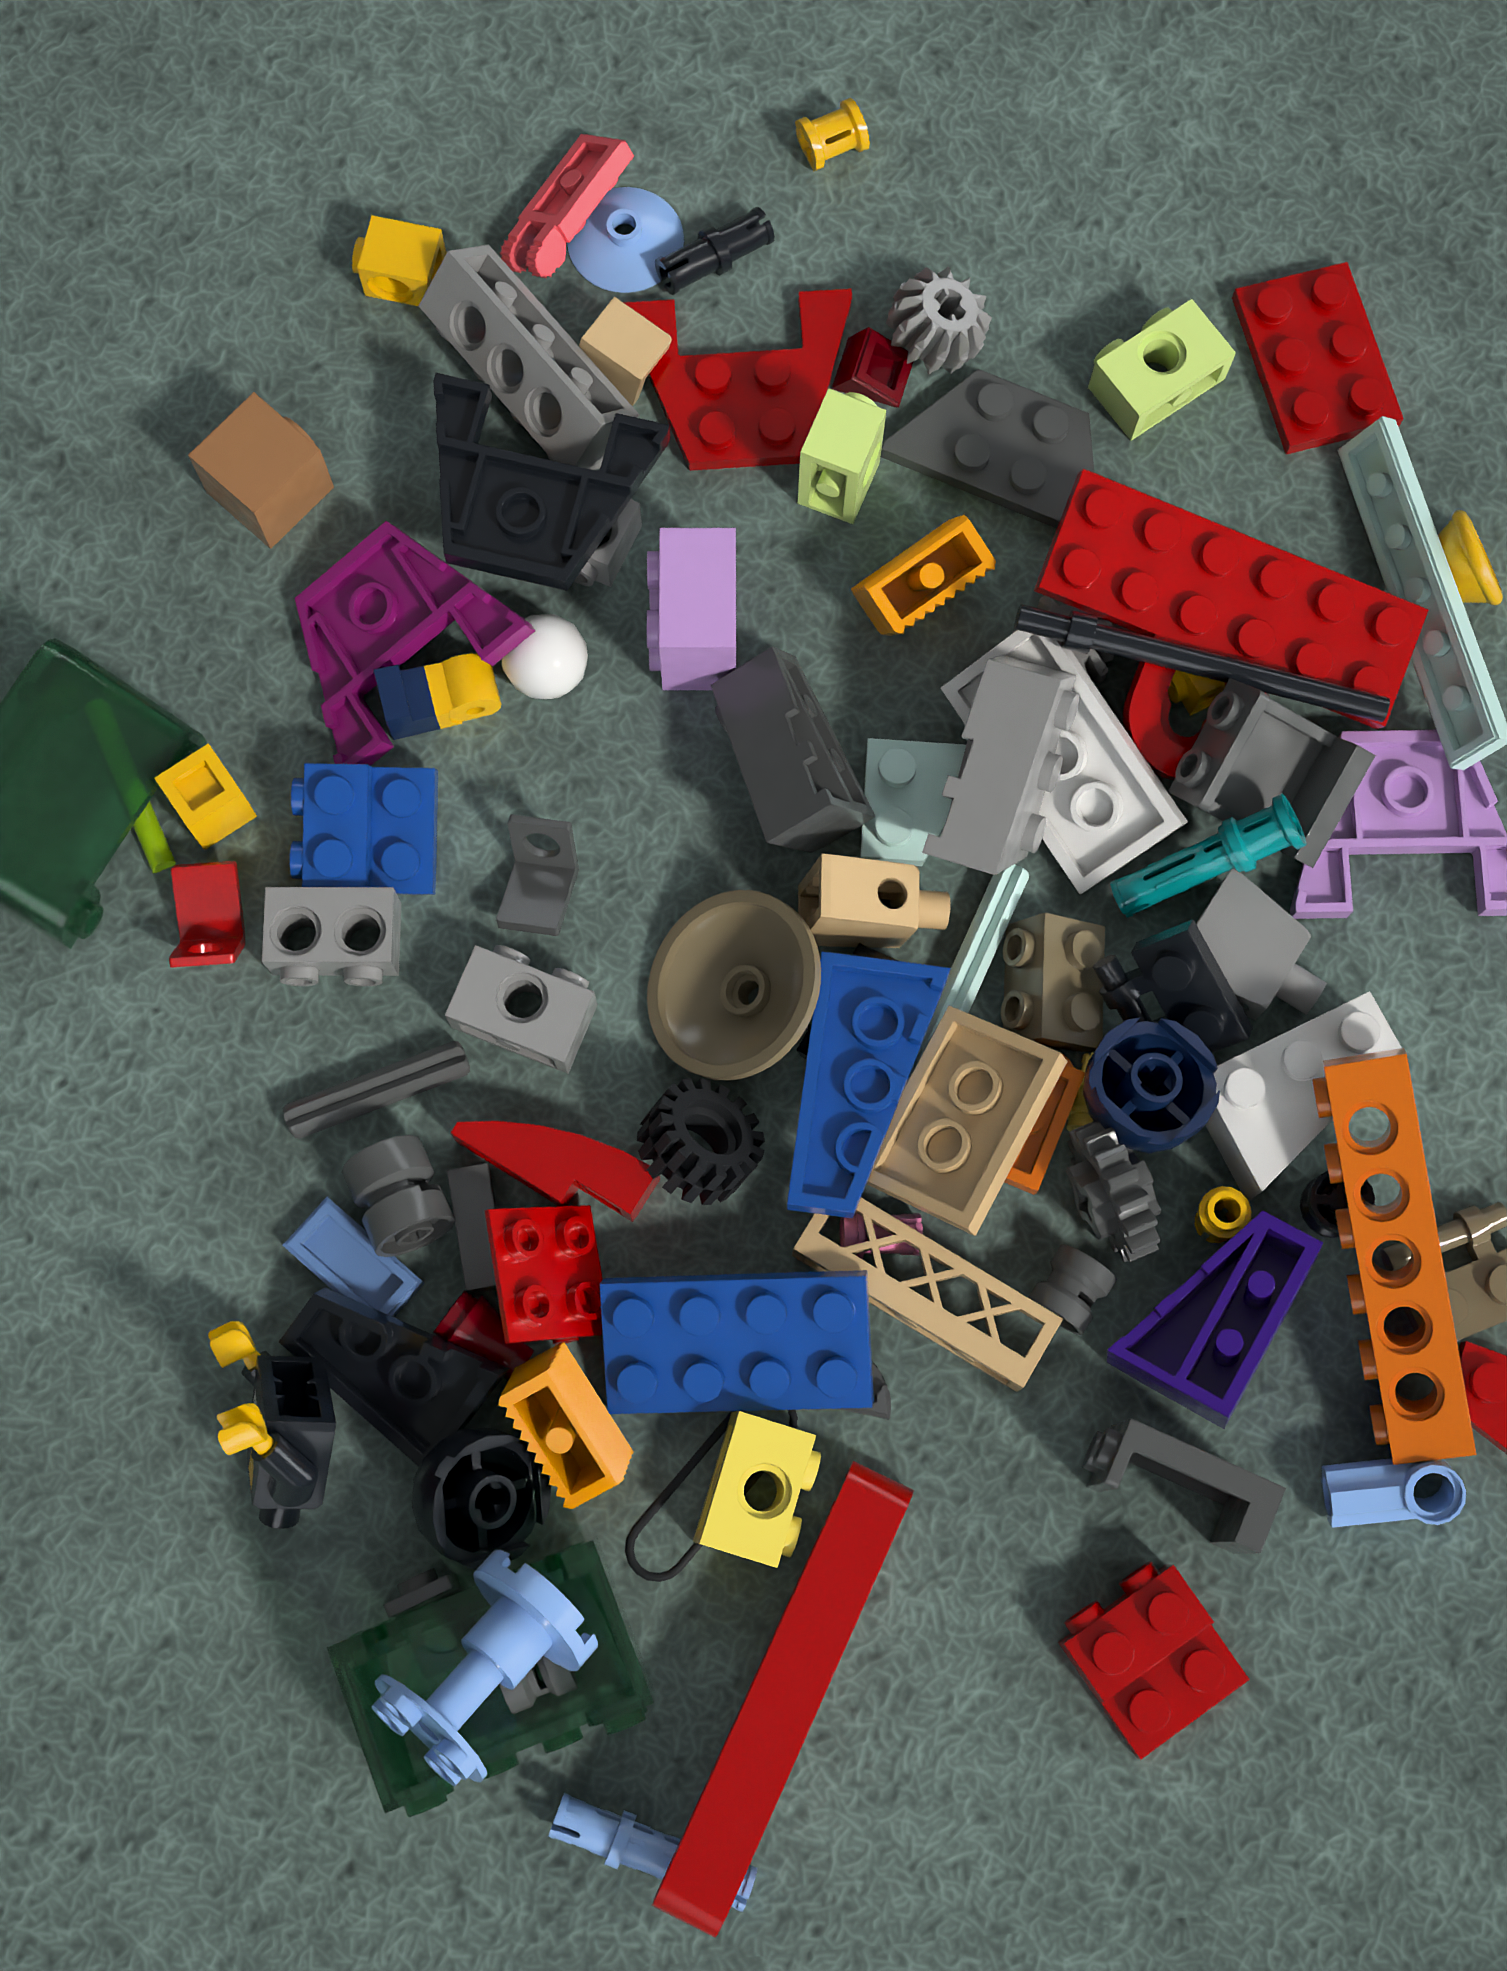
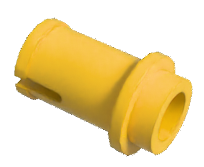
(1238, 1214)

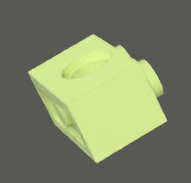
(1178, 340)
(841, 455)

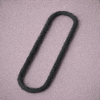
(668, 1491)

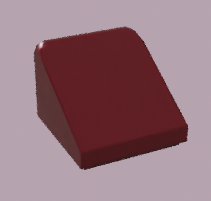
(873, 368)

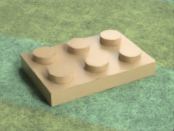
(964, 1118)

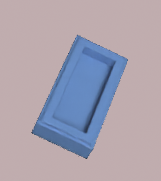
(346, 1262)

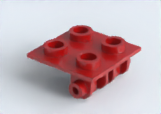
(546, 1272)

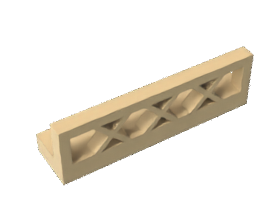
(929, 1316)

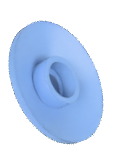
(627, 260)

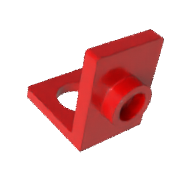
(207, 914)

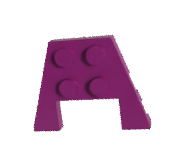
(378, 613)

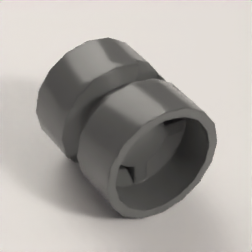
(395, 1188)

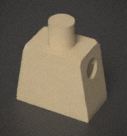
(844, 906)

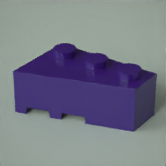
(1220, 1323)

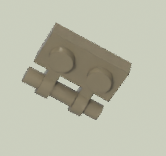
(1475, 1289)

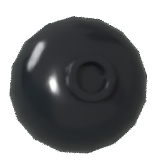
(479, 1495)

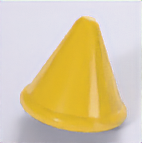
(1469, 561)

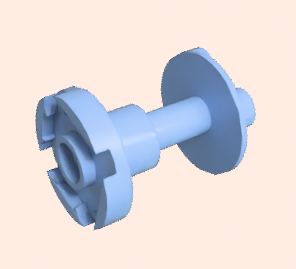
(521, 1626)

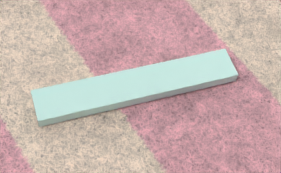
(1418, 572)

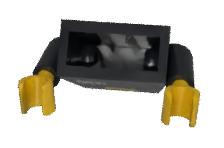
(284, 1427)

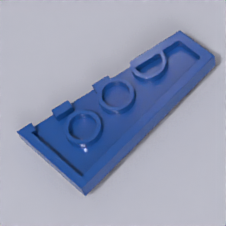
(856, 1069)

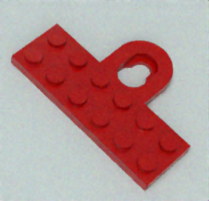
(1221, 594)

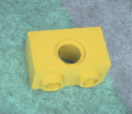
(727, 1518)

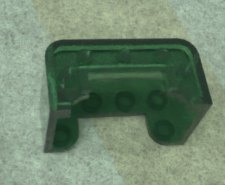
(427, 1646)

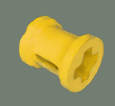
(832, 134)

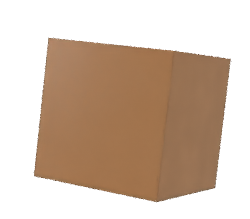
(262, 469)

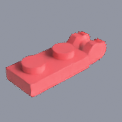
(564, 204)

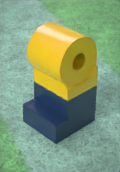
(436, 694)

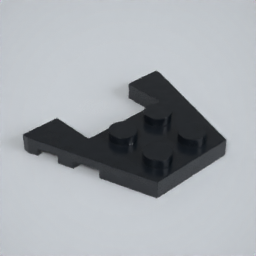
(524, 511)

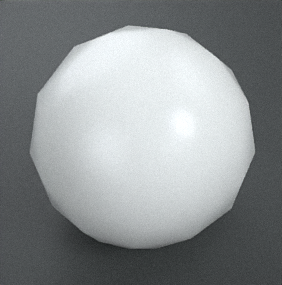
(548, 660)

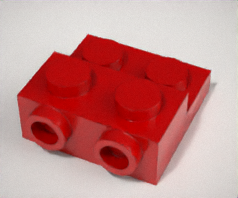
(1152, 1657)

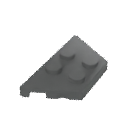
(999, 445)

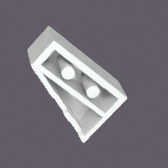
(1269, 1095)

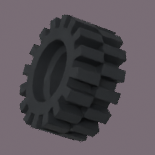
(683, 1159)

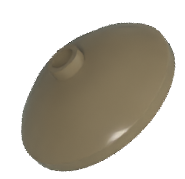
(710, 968)

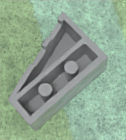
(1006, 765)

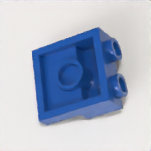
(366, 827)

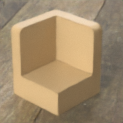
(625, 347)

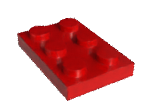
(1316, 356)

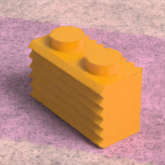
(924, 576)
(566, 1426)

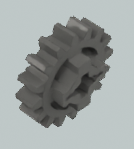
(1113, 1191)

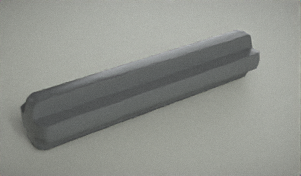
(376, 1089)

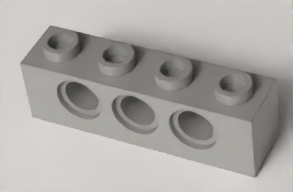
(524, 356)

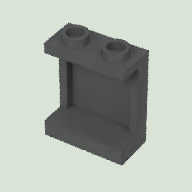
(1263, 750)
(1247, 1498)

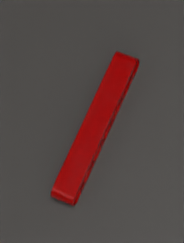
(782, 1701)

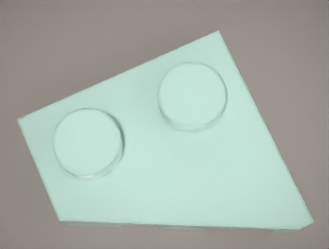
(906, 796)

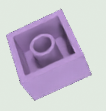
(692, 607)

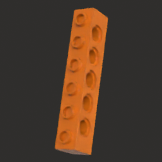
(1441, 1421)

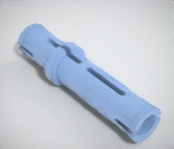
(625, 1841)

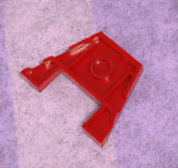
(750, 403)

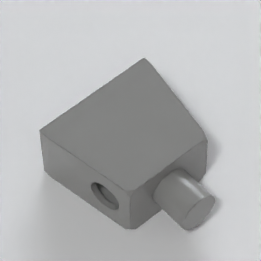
(1258, 947)

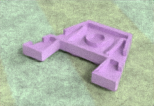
(1409, 807)

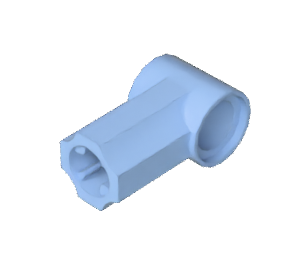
(1384, 1492)

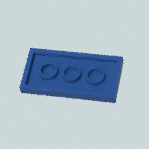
(737, 1342)

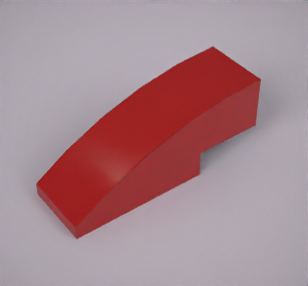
(560, 1163)

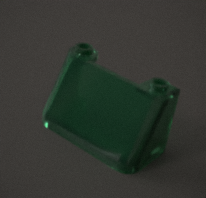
(73, 784)

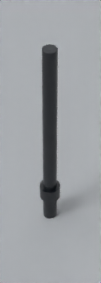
(1082, 632)

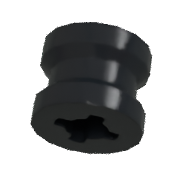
(1316, 1195)

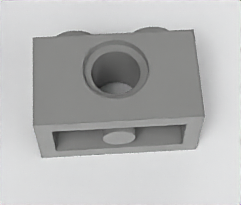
(550, 1034)

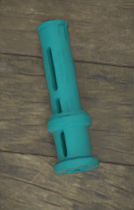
(1234, 846)

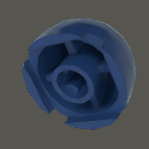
(1151, 1084)

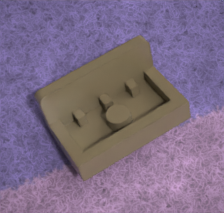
(1052, 981)

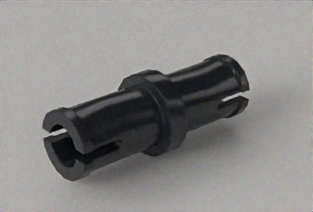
(714, 250)

